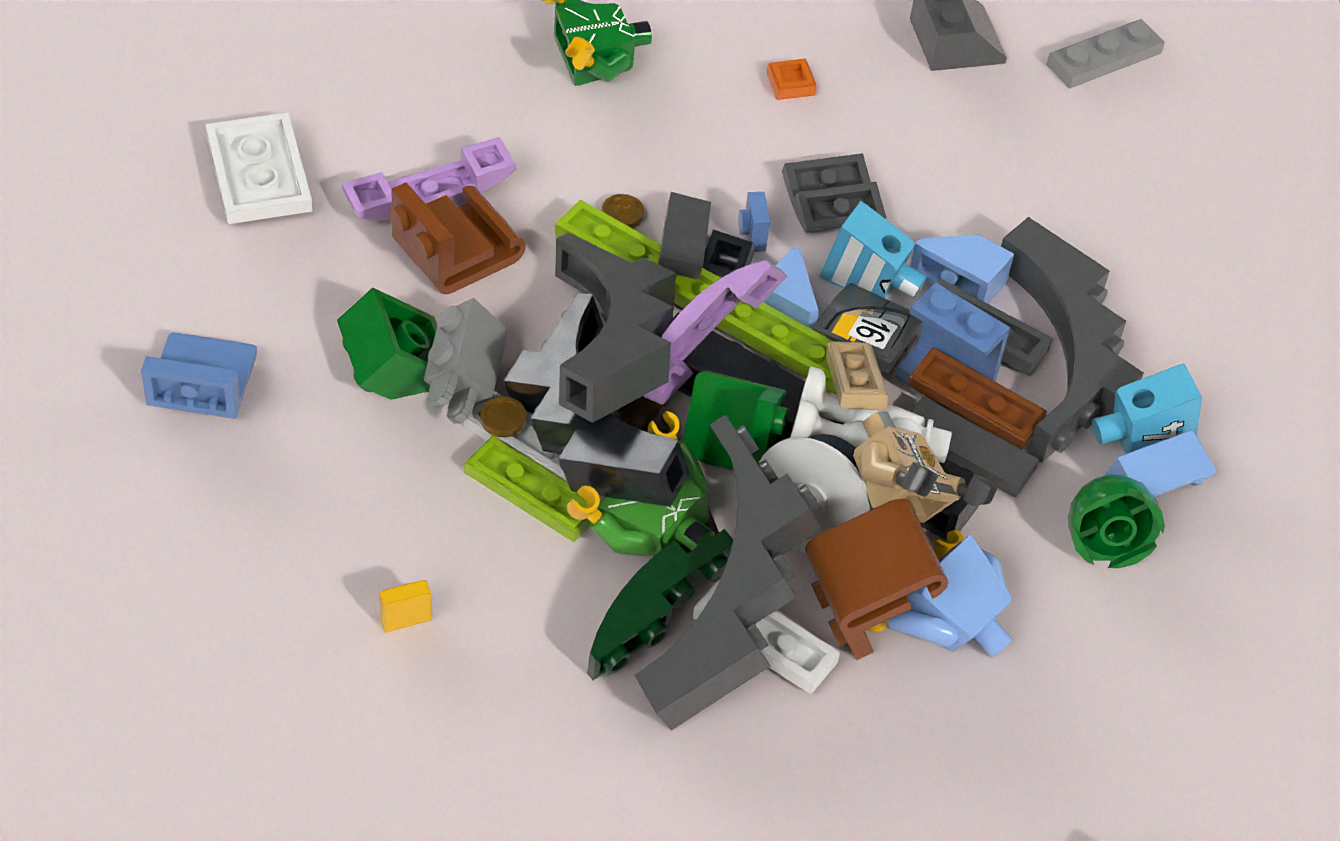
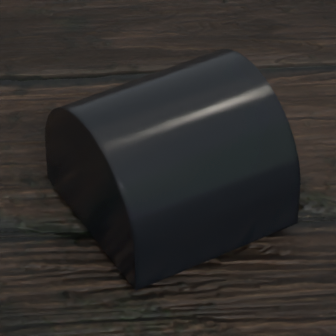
(727, 253)

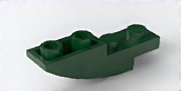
(646, 603)

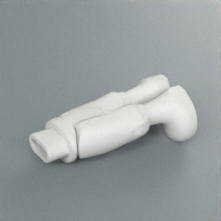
(819, 409)

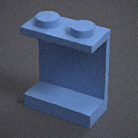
(957, 331)

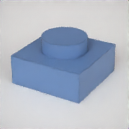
(755, 220)

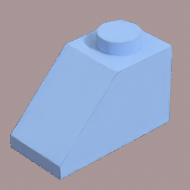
(965, 262)

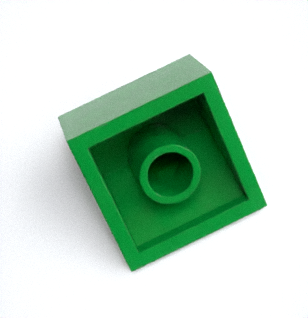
(388, 344)

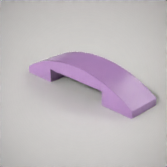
(480, 166)
(748, 284)

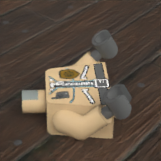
(904, 467)

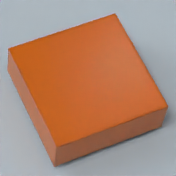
(791, 79)

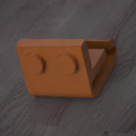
(453, 242)
(870, 568)

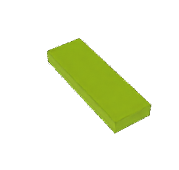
(526, 486)

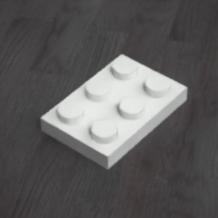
(258, 168)

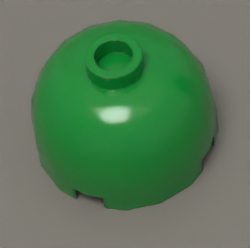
(1115, 521)

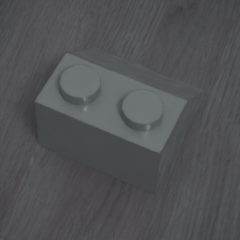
(955, 34)

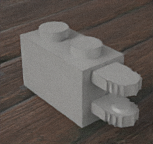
(464, 358)

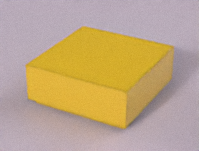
(405, 605)

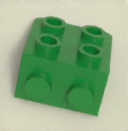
(743, 403)

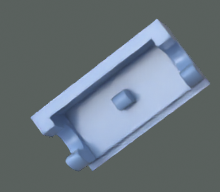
(1166, 464)

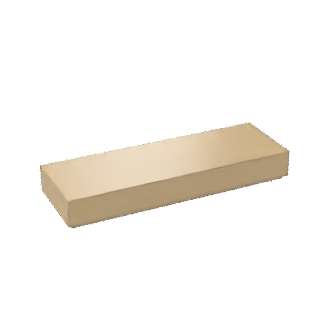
(856, 376)

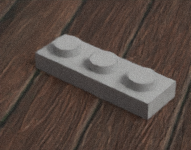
(1105, 53)

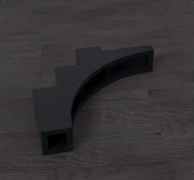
(600, 454)

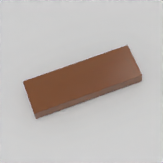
(976, 398)

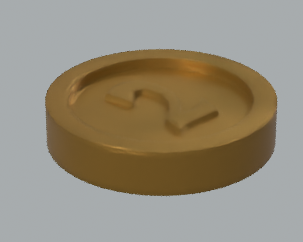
(624, 209)
(503, 416)

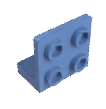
(199, 375)

